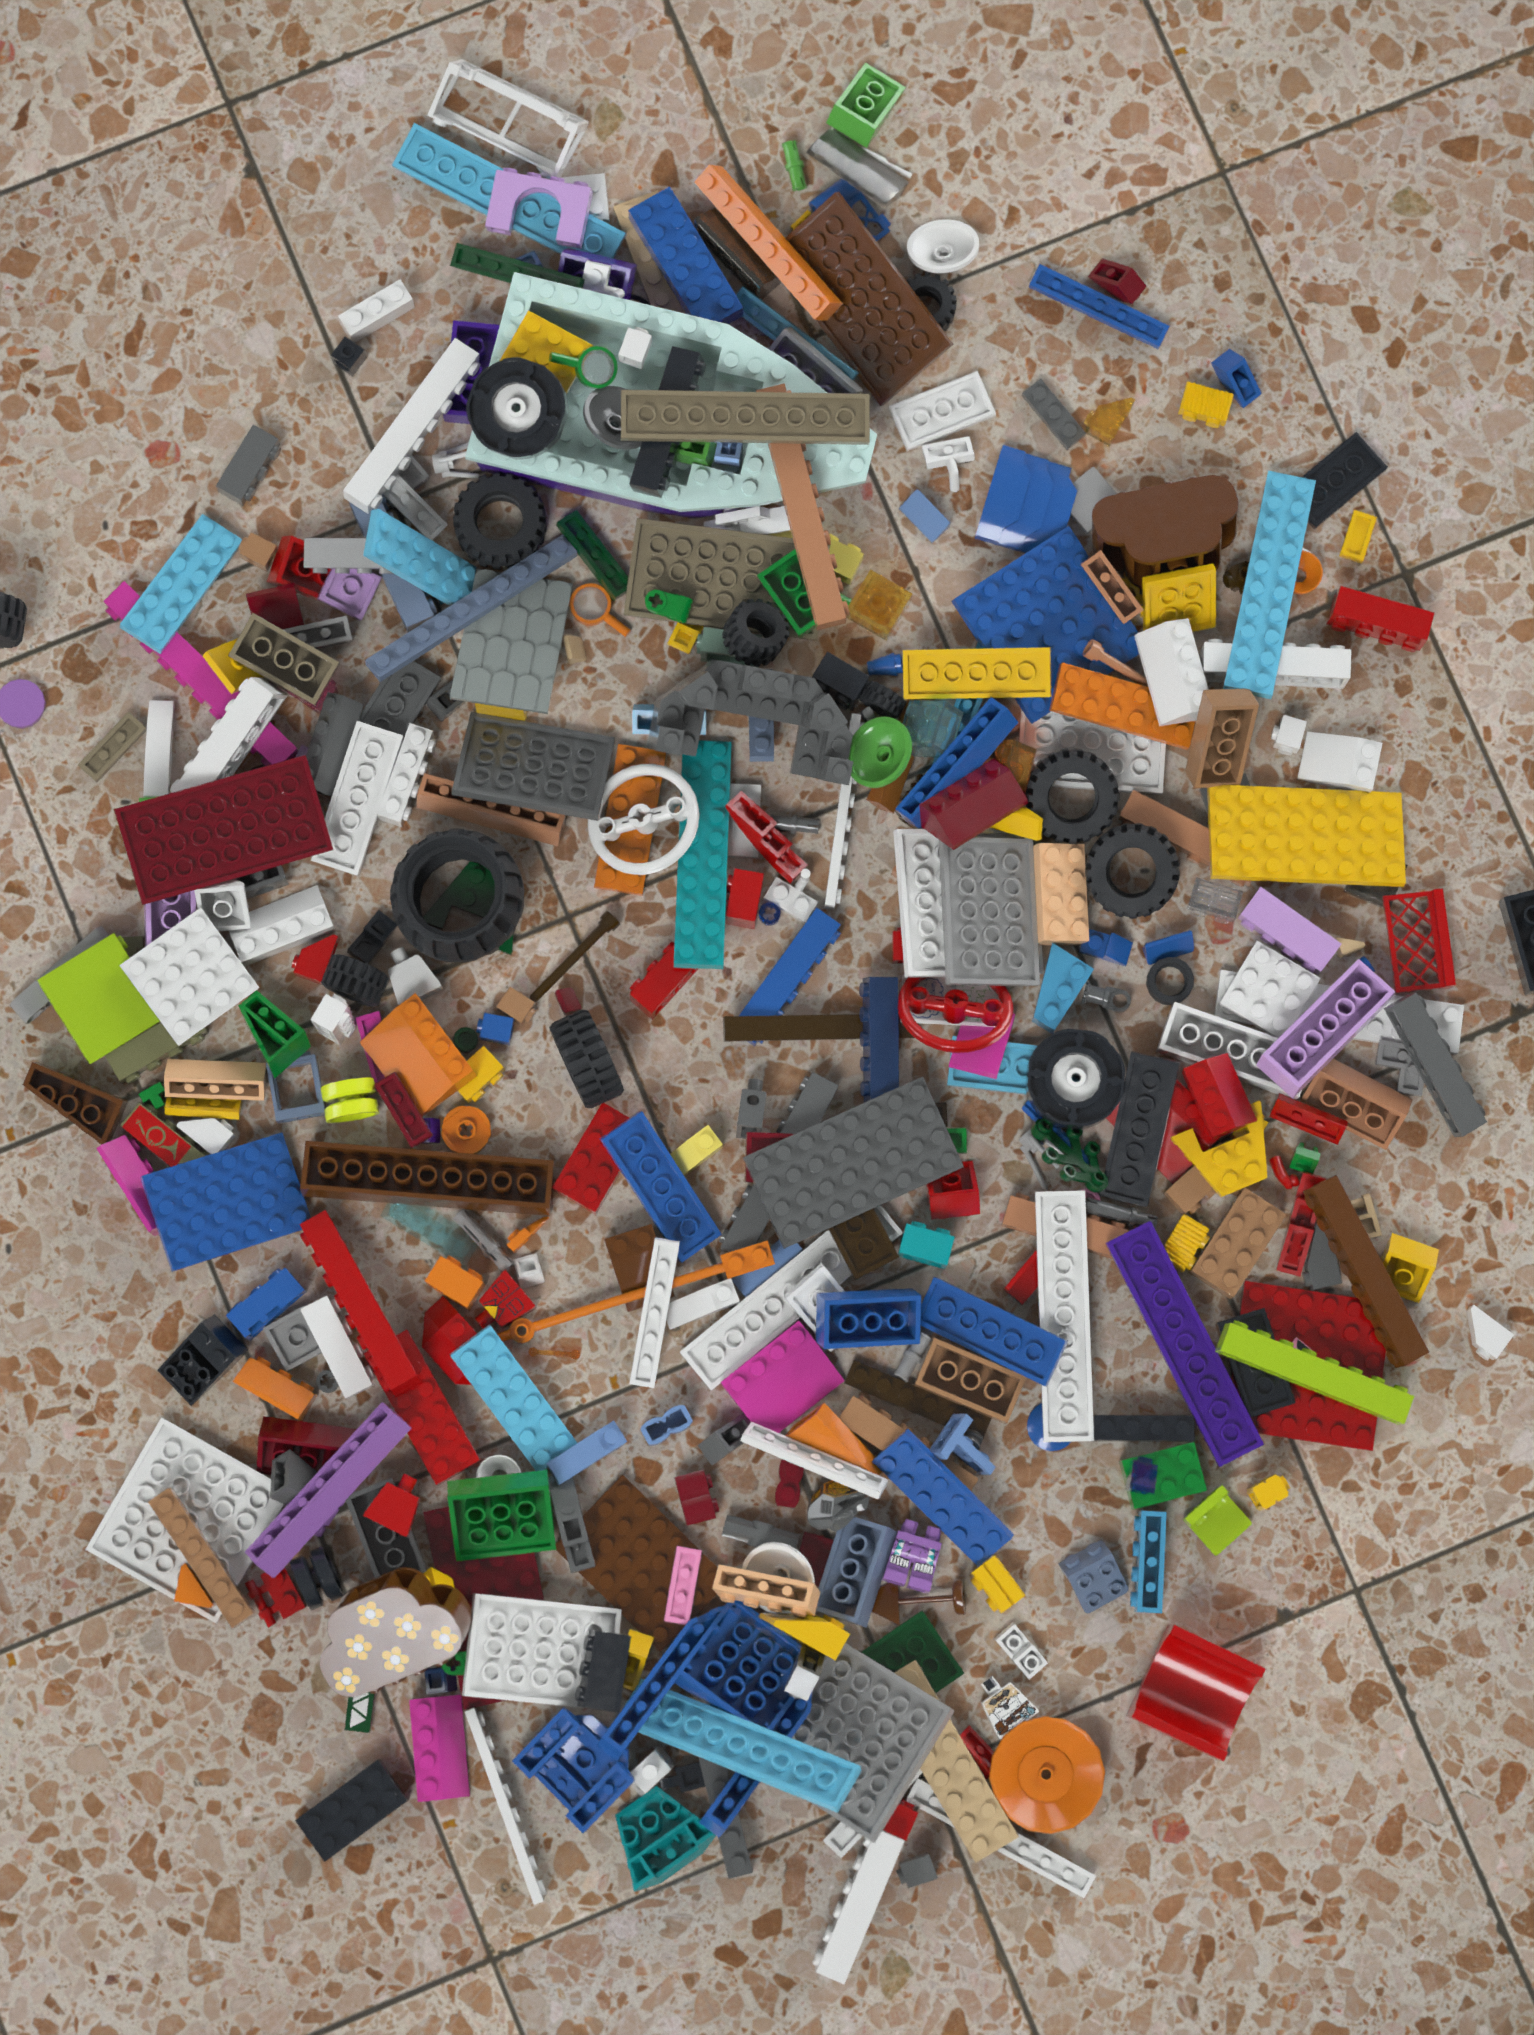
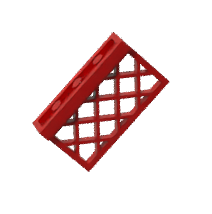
(1440, 939)

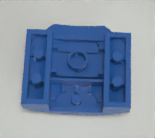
(1025, 501)
(575, 1768)

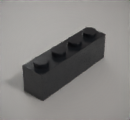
(1143, 1428)

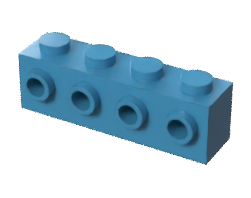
(1149, 1567)

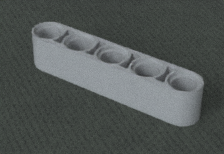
(33, 1000)

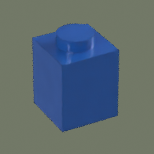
(495, 1028)

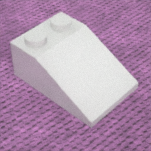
(1340, 761)

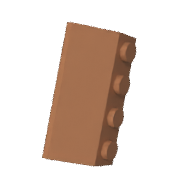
(1367, 1105)

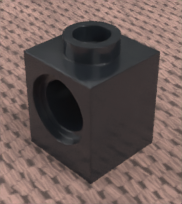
(348, 356)

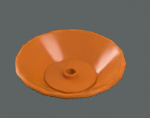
(1073, 1782)

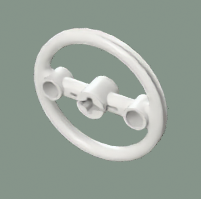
(646, 820)

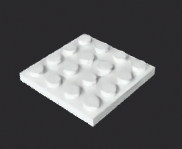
(189, 976)

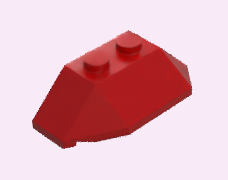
(442, 1334)

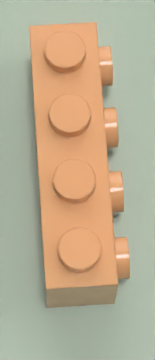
(215, 1079)
(766, 1590)

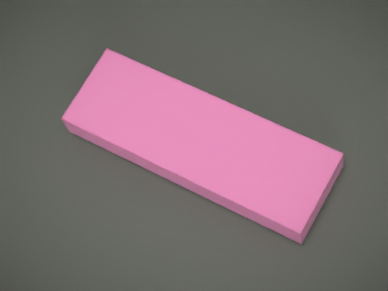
(682, 1585)

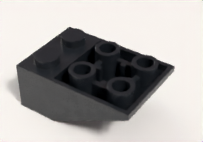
(202, 1359)

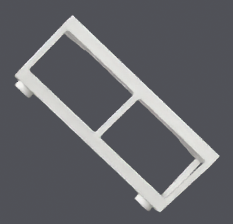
(569, 121)

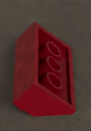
(972, 804)
(309, 1440)

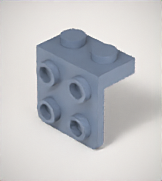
(1094, 1576)

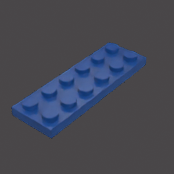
(660, 1185)
(991, 1331)
(942, 1497)

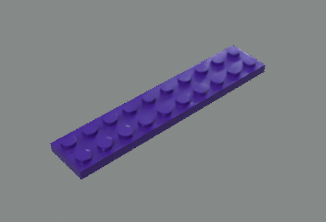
(1184, 1344)

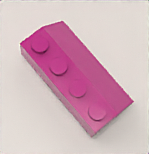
(127, 1168)
(439, 1748)

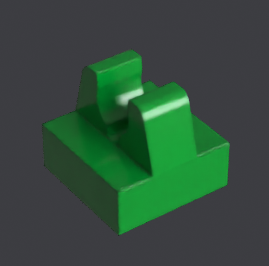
(153, 1094)
(1305, 1159)

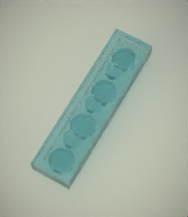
(430, 1231)

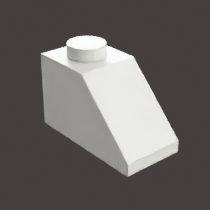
(209, 1133)
(1487, 1334)

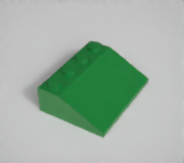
(501, 1515)

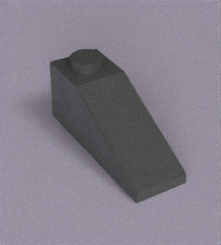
(1321, 1263)

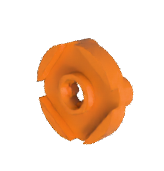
(469, 1116)

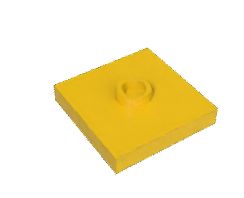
(228, 670)

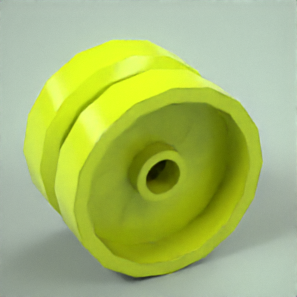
(350, 1100)

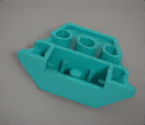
(659, 1838)

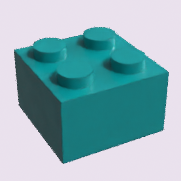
(926, 1245)

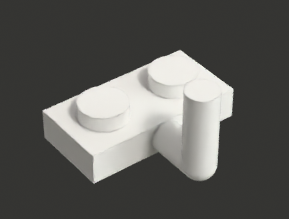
(597, 277)
(949, 454)
(791, 898)

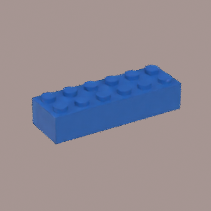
(684, 258)

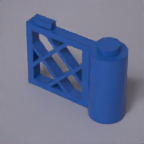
(853, 196)

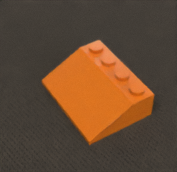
(419, 1053)

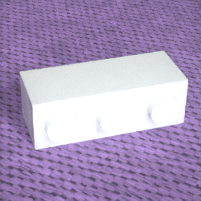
(376, 311)

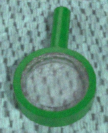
(594, 366)

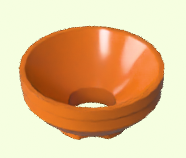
(1313, 571)

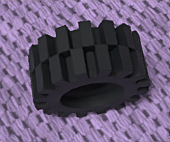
(882, 700)

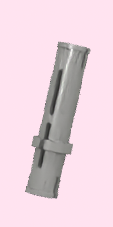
(483, 1240)

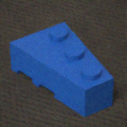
(266, 1303)

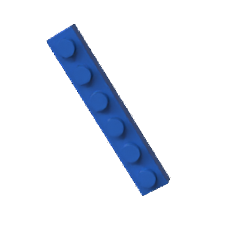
(1098, 306)

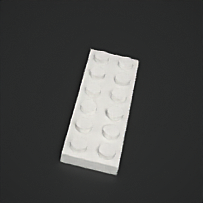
(358, 796)

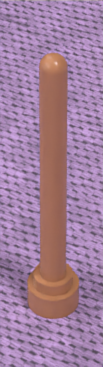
(1094, 651)

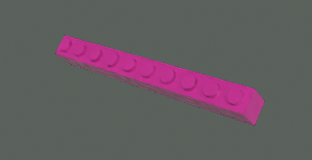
(195, 672)

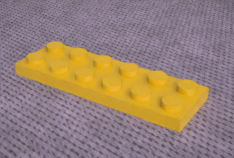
(977, 673)

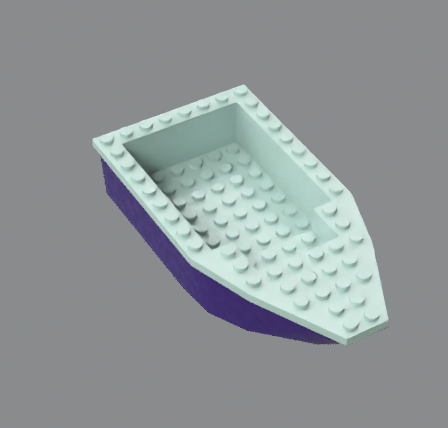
(733, 364)

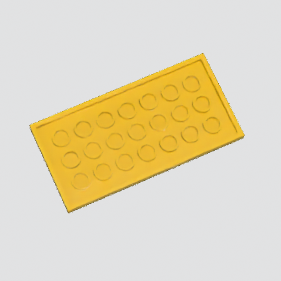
(1306, 835)

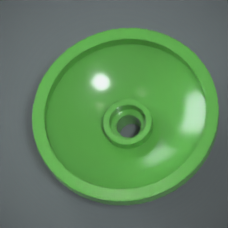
(871, 747)

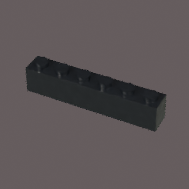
(658, 457)

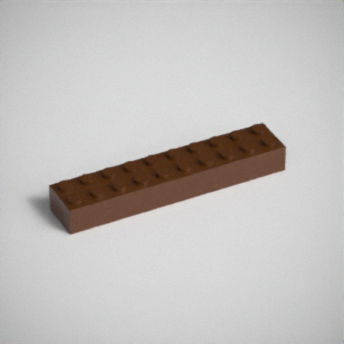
(427, 1178)

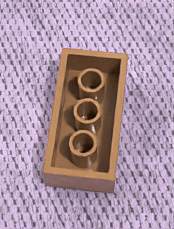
(1221, 737)
(1237, 1243)
(970, 1381)

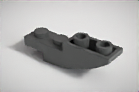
(571, 1525)

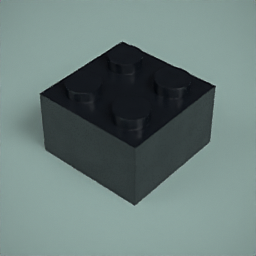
(840, 681)

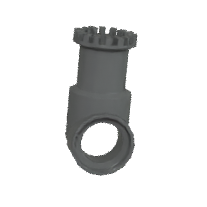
(1105, 997)

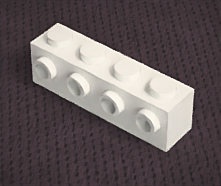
(406, 774)
(334, 1019)
(337, 1347)

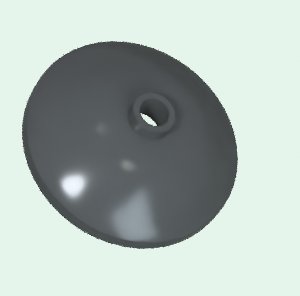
(603, 417)

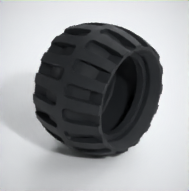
(430, 855)

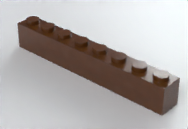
(1365, 1272)

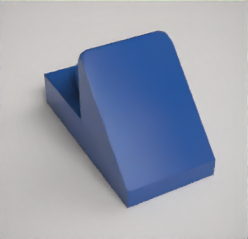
(1107, 947)

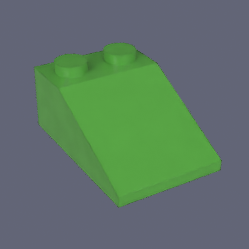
(865, 105)

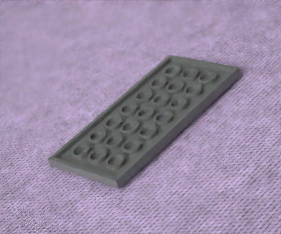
(853, 1162)

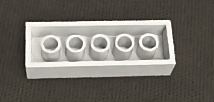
(1297, 665)
(233, 734)
(1196, 1035)
(858, 1907)

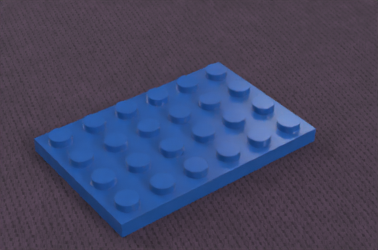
(226, 1201)

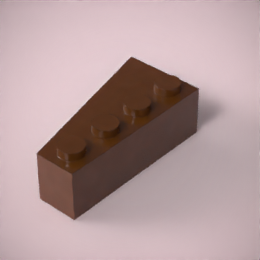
(83, 1104)

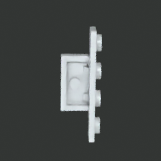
(752, 520)

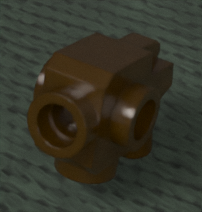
(1235, 576)

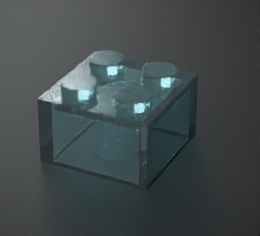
(931, 726)

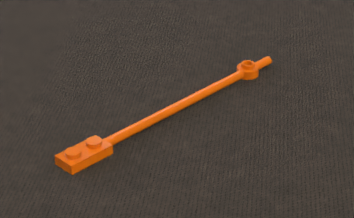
(733, 1263)

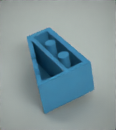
(1059, 987)

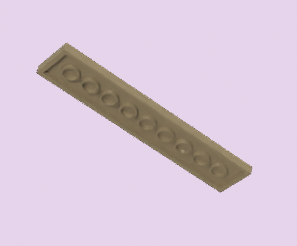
(745, 417)

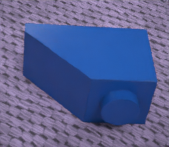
(1236, 377)

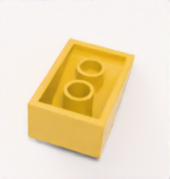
(819, 1633)

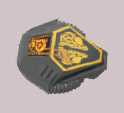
(835, 1506)

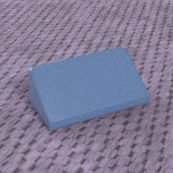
(925, 516)

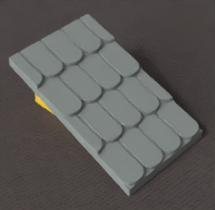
(513, 651)

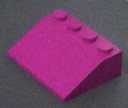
(783, 1380)

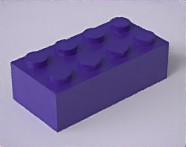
(482, 339)

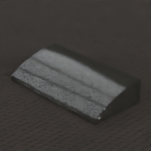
(858, 167)

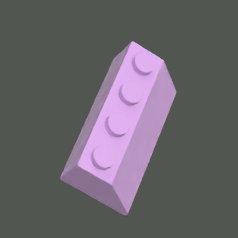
(1288, 931)

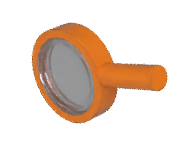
(592, 606)

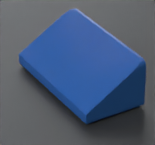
(1169, 947)

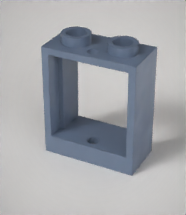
(302, 1112)

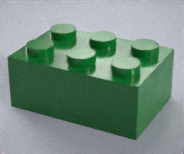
(787, 589)
(1177, 1475)

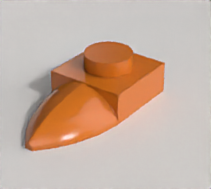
(519, 1238)

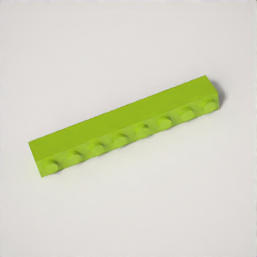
(1315, 1373)

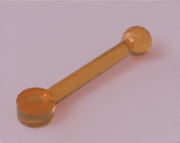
(575, 1354)

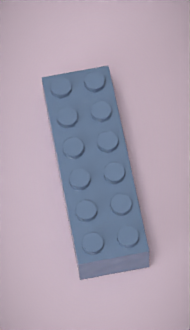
(408, 599)

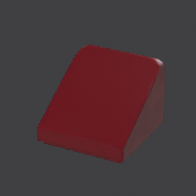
(567, 1000)

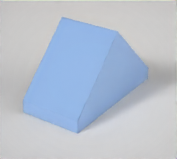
(728, 453)

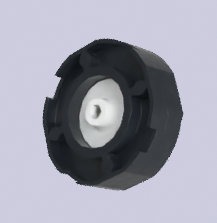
(494, 401)
(1070, 1102)

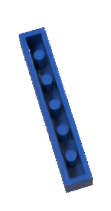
(962, 757)
(793, 967)

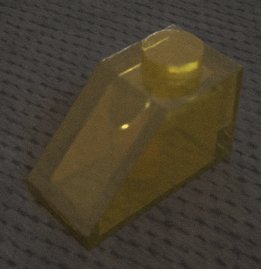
(1108, 419)

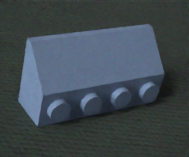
(855, 1571)

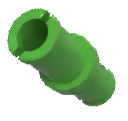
(794, 165)

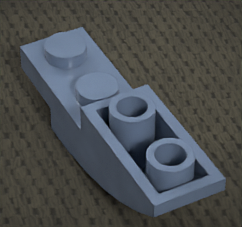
(761, 739)

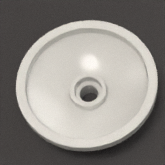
(943, 246)
(773, 1557)

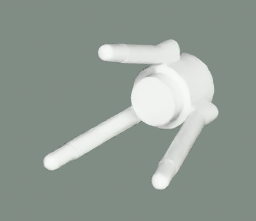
(444, 462)

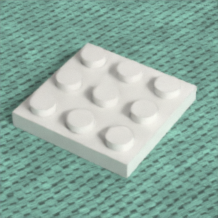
(1269, 990)

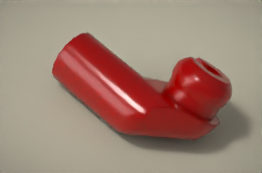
(1281, 1173)

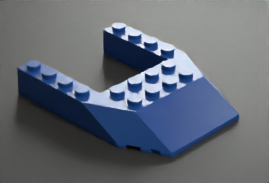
(729, 1664)

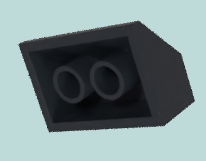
(603, 1671)

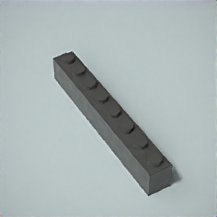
(805, 1112)

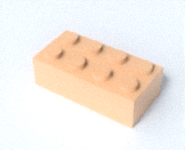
(1061, 894)

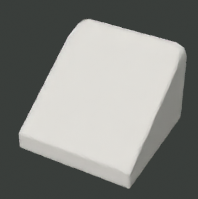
(528, 1271)

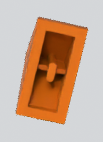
(191, 1590)

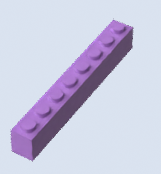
(327, 1490)

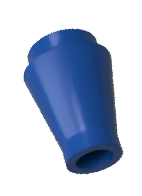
(887, 665)

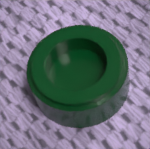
(465, 1039)

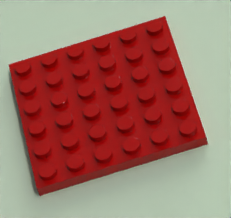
(1333, 1329)

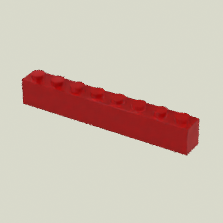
(360, 1304)

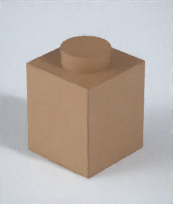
(257, 551)
(517, 1006)

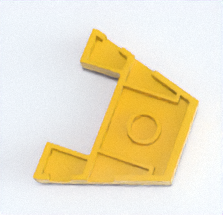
(1231, 1163)

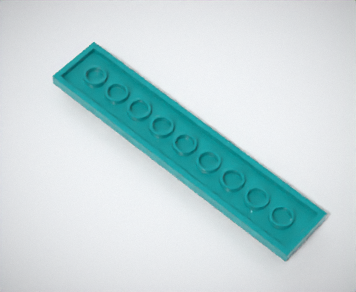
(704, 864)

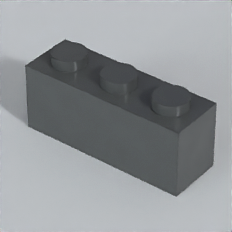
(249, 465)

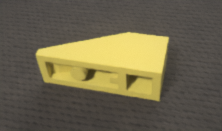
(696, 1150)

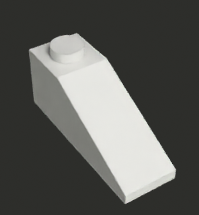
(702, 1303)

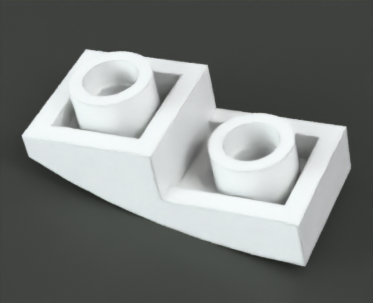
(1020, 1650)

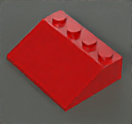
(1182, 1117)

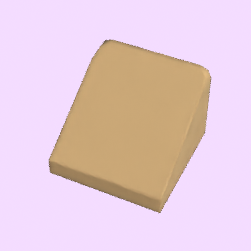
(574, 649)
(1348, 947)

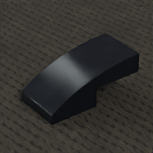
(372, 938)

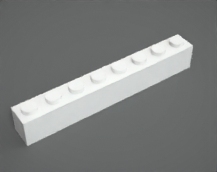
(411, 426)

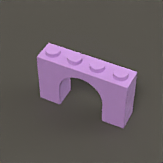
(512, 188)

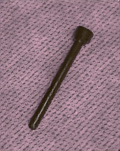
(606, 924)

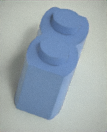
(660, 1428)

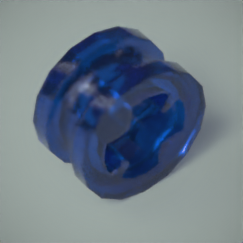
(767, 922)

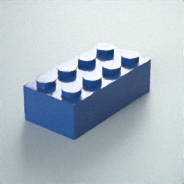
(868, 1318)

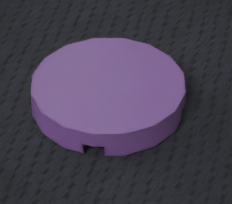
(21, 703)

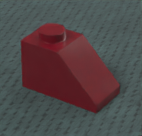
(1118, 280)

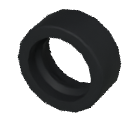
(1183, 968)

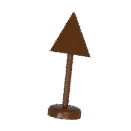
(888, 1601)

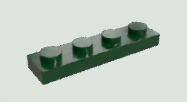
(594, 554)

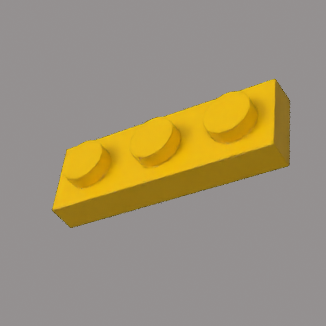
(203, 1107)

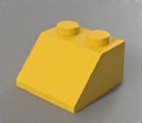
(1409, 1265)

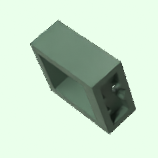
(711, 647)

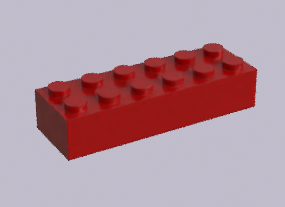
(432, 1421)

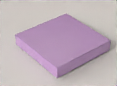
(349, 592)

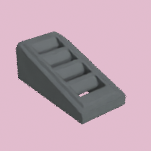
(439, 709)

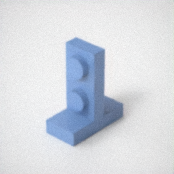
(953, 1439)

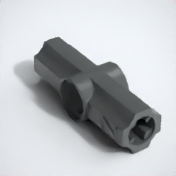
(757, 1532)

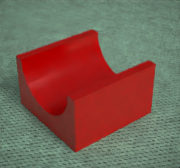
(1194, 1691)

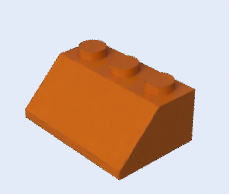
(276, 1387)

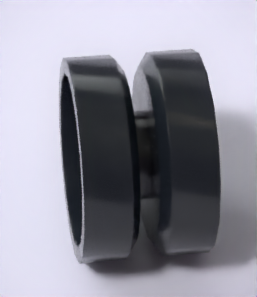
(321, 1576)

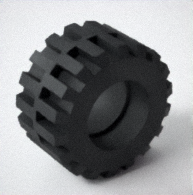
(940, 292)
(747, 645)
(355, 980)

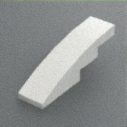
(158, 748)

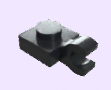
(687, 1778)

